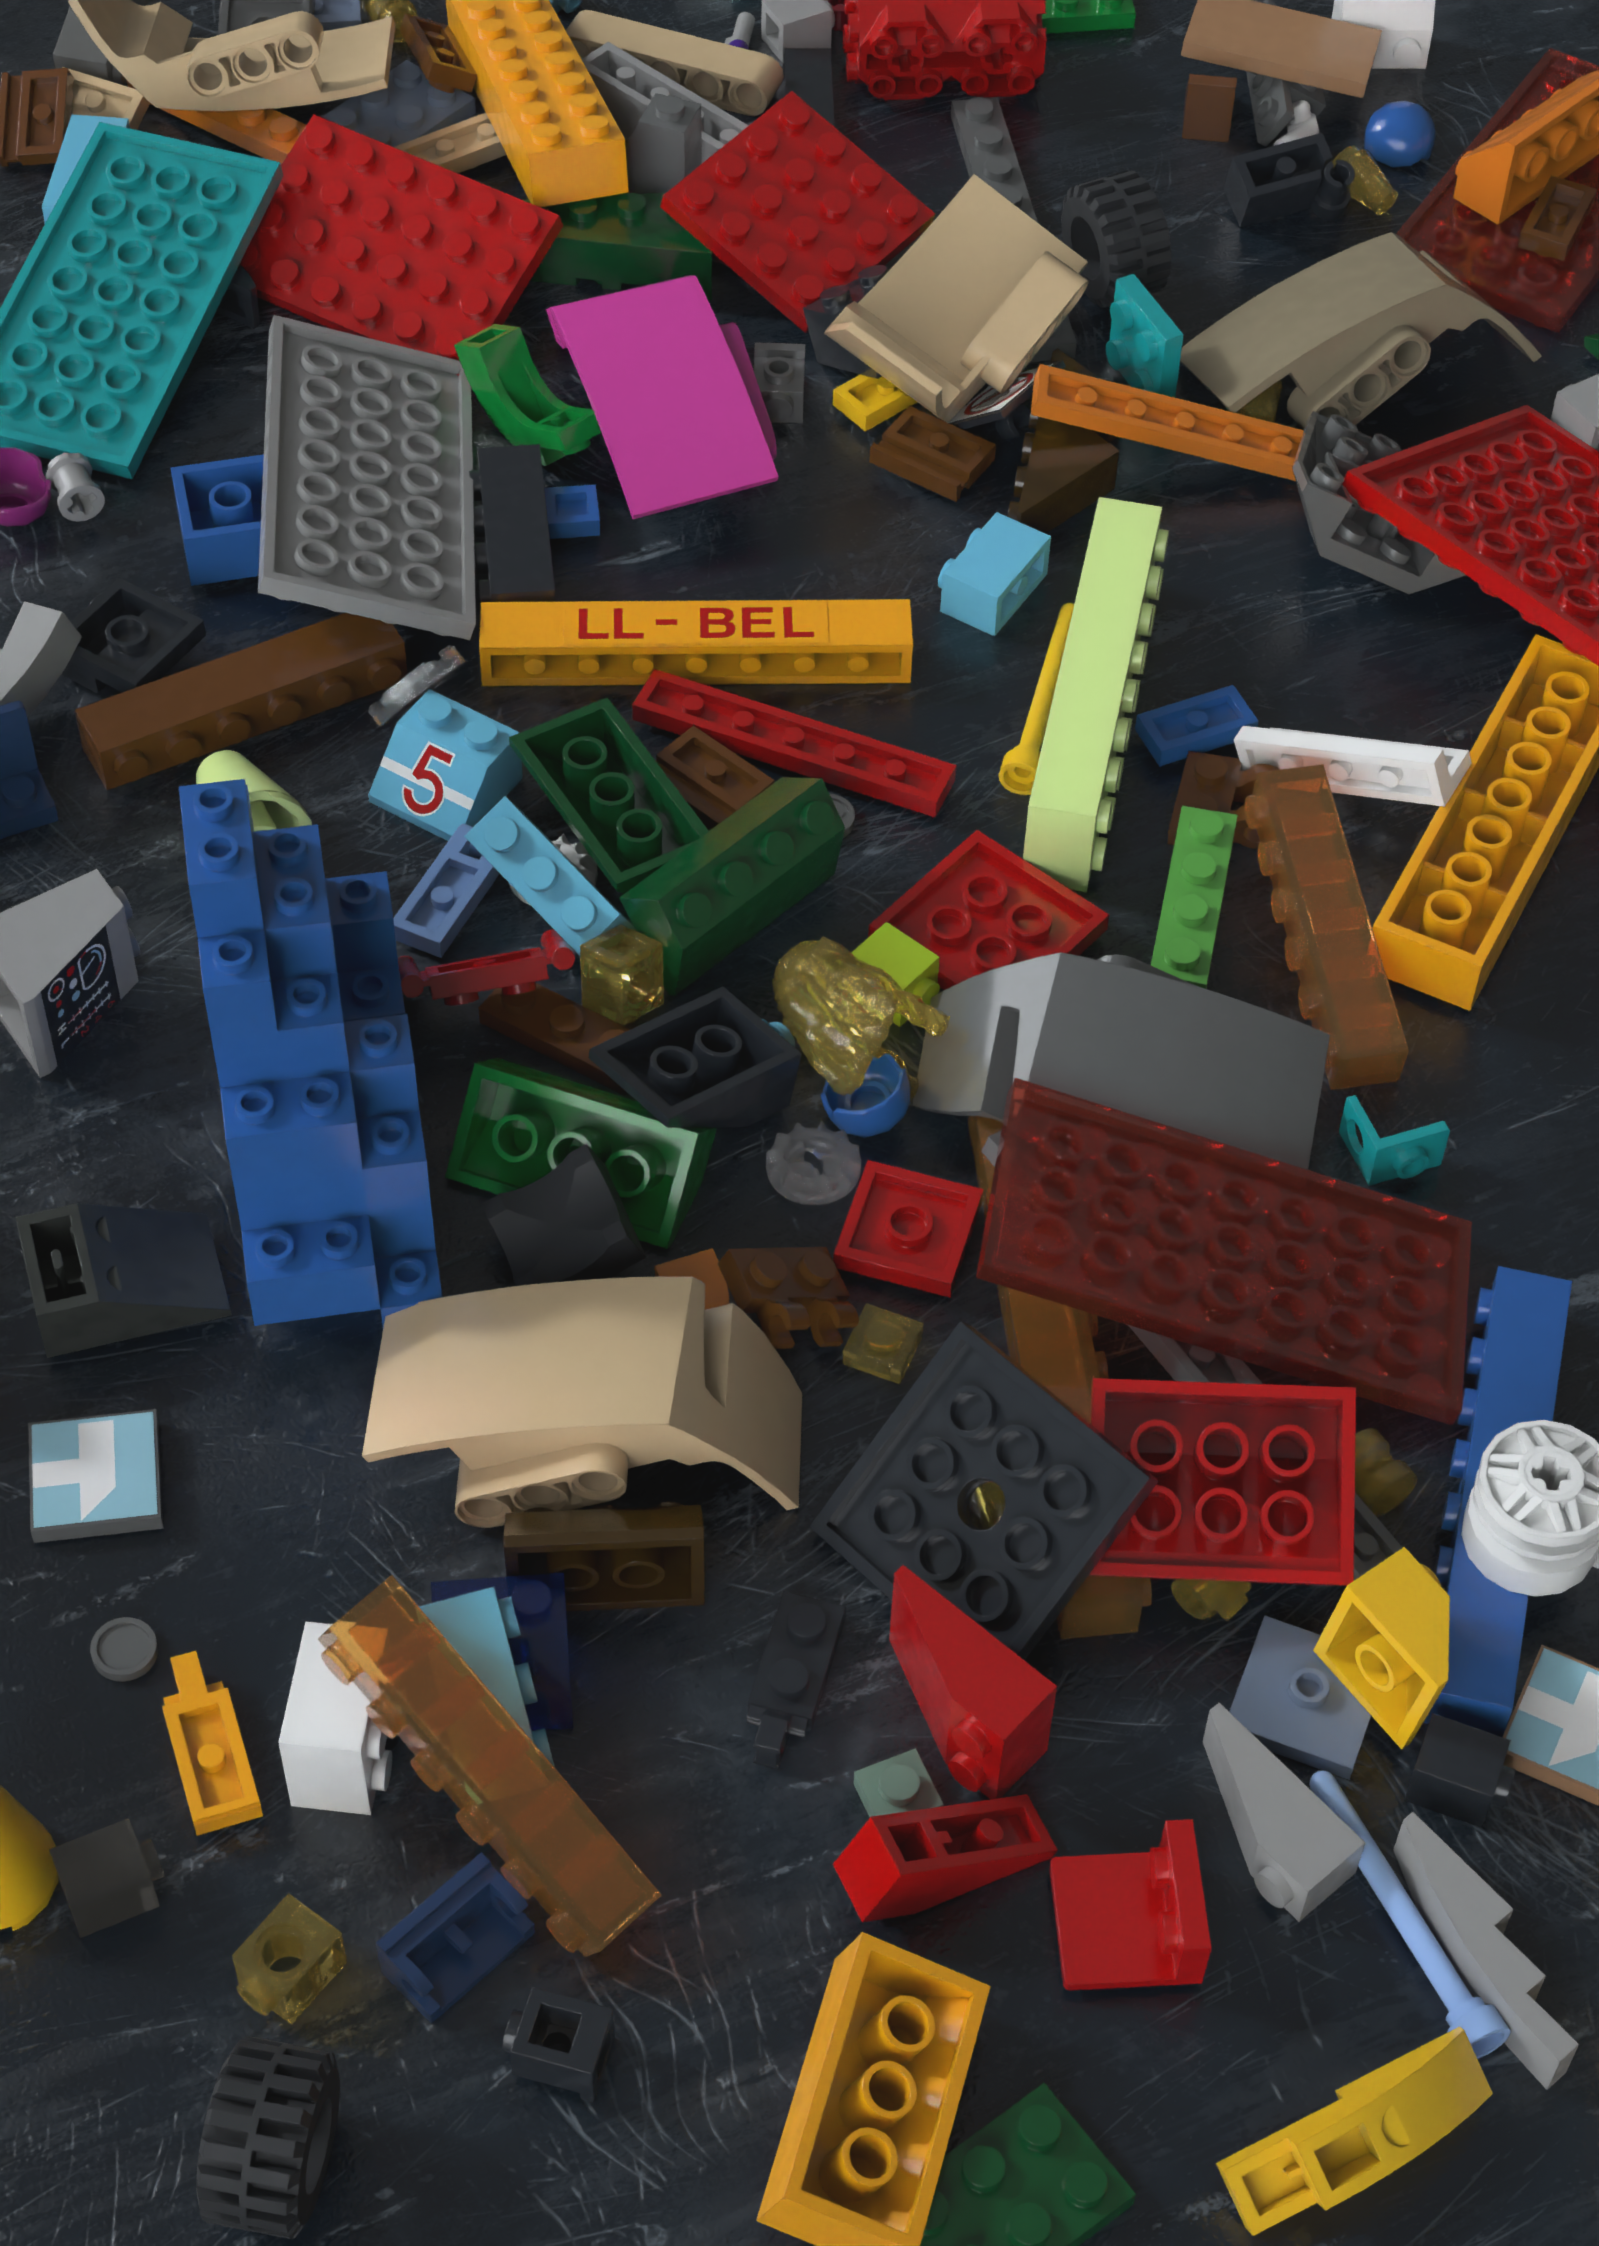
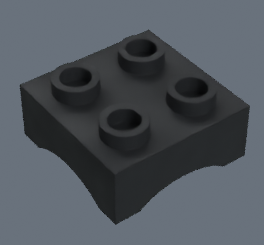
(565, 1224)

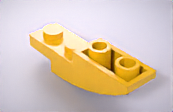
(1361, 2136)

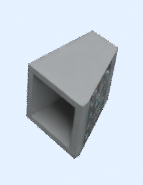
(64, 966)

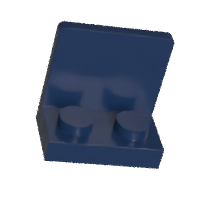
(23, 793)

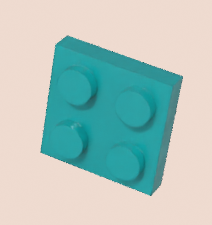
(1143, 339)

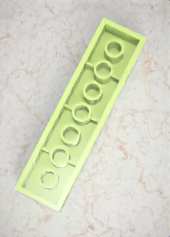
(1094, 693)

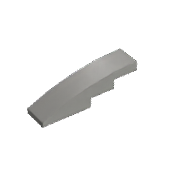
(1470, 1928)

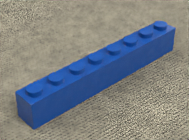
(1514, 1384)

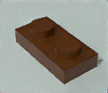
(1557, 218)

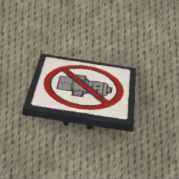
(1002, 408)

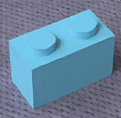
(994, 573)

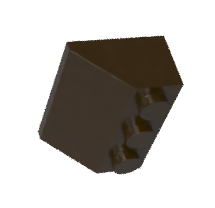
(613, 1554)

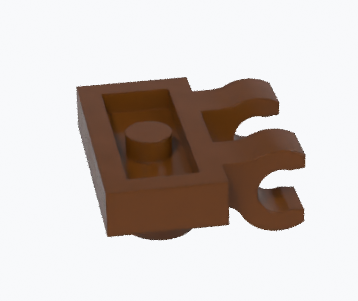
(1215, 785)
(790, 1292)

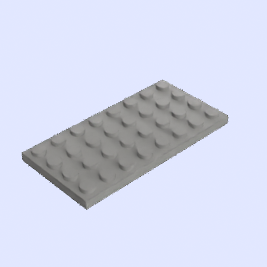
(367, 480)

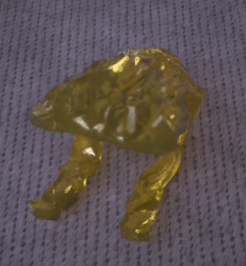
(844, 1011)

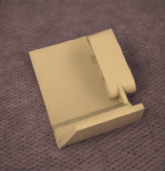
(250, 68)
(965, 302)
(576, 1383)

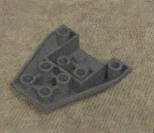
(1338, 523)

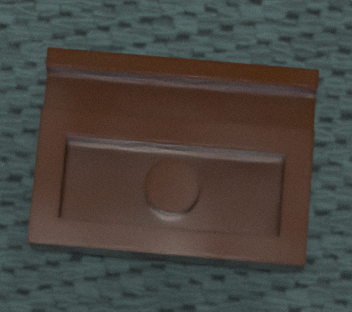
(34, 115)
(932, 453)
(710, 776)

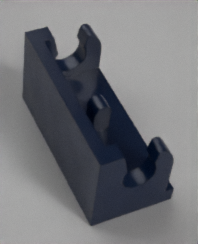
(455, 1938)

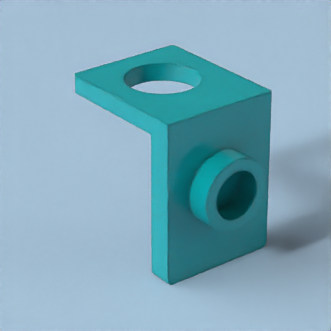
(1393, 1156)

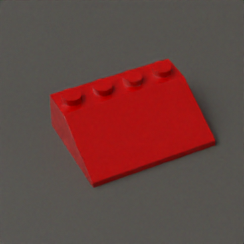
(1246, 1477)

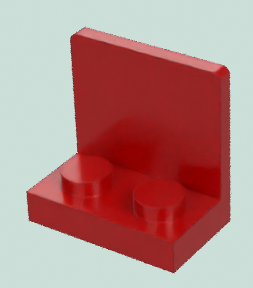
(1132, 1915)

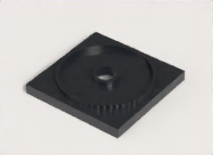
(973, 1424)

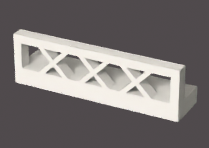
(1360, 764)

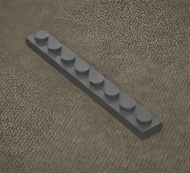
(992, 158)

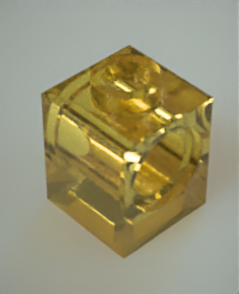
(622, 974)
(287, 1932)

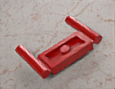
(511, 971)

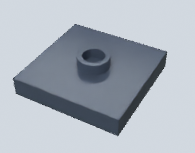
(1298, 1702)

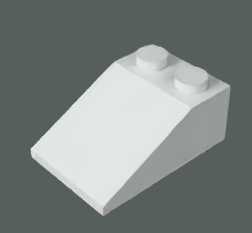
(1404, 27)

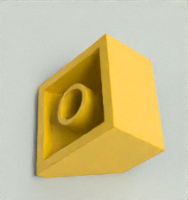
(1391, 1643)

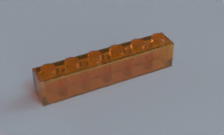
(1326, 926)
(487, 1768)

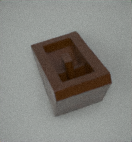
(1208, 107)

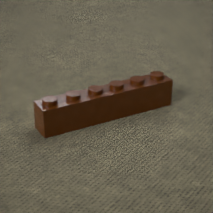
(239, 696)

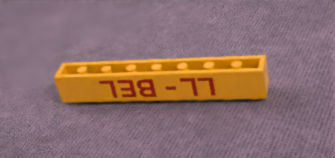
(696, 641)

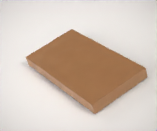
(1283, 44)

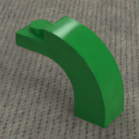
(517, 397)

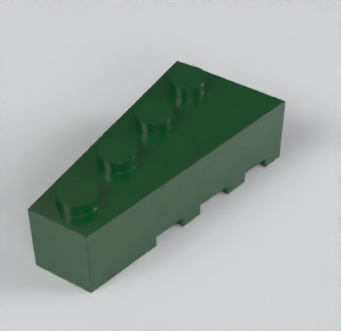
(622, 242)

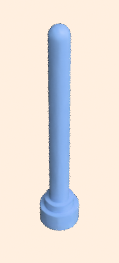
(1480, 2021)

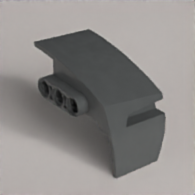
(1131, 1044)

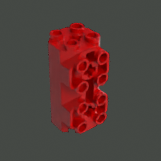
(918, 44)

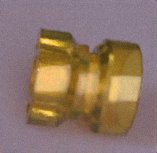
(1378, 1477)

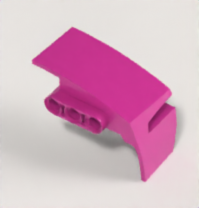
(669, 394)

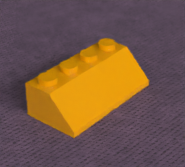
(874, 2100)

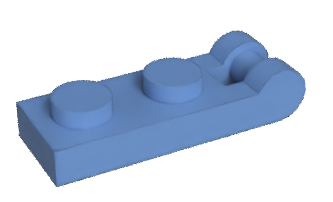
(445, 896)

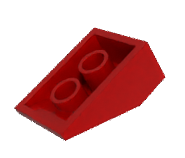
(974, 1692)

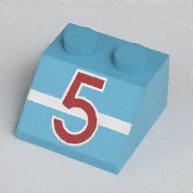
(445, 766)

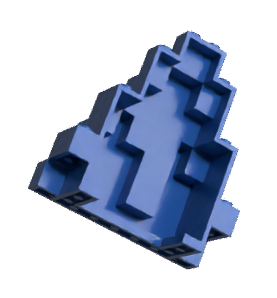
(309, 1067)

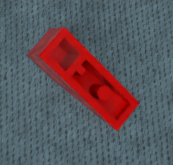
(938, 1853)

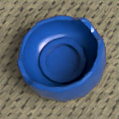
(1400, 134)
(875, 1104)

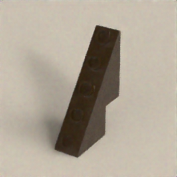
(1065, 467)

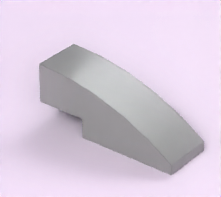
(35, 654)

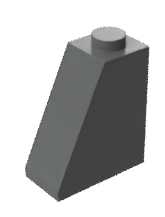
(664, 145)

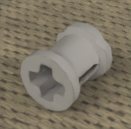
(78, 495)

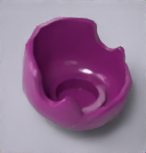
(22, 488)

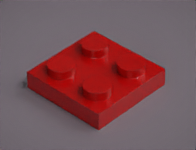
(908, 1228)

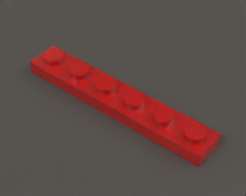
(796, 742)

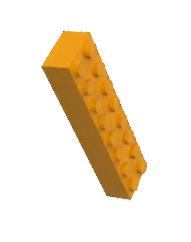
(541, 100)
(1496, 830)

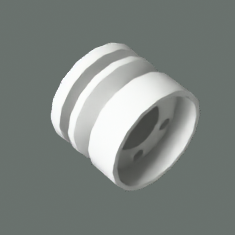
(1535, 1508)

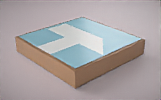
(1558, 1725)

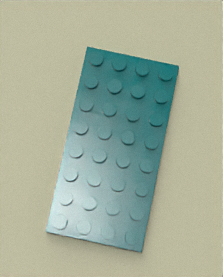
(123, 292)

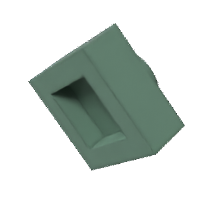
(896, 1785)

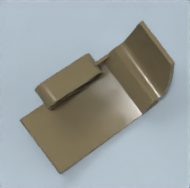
(1341, 331)

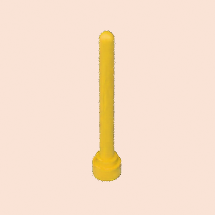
(1021, 762)

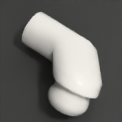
(1301, 125)

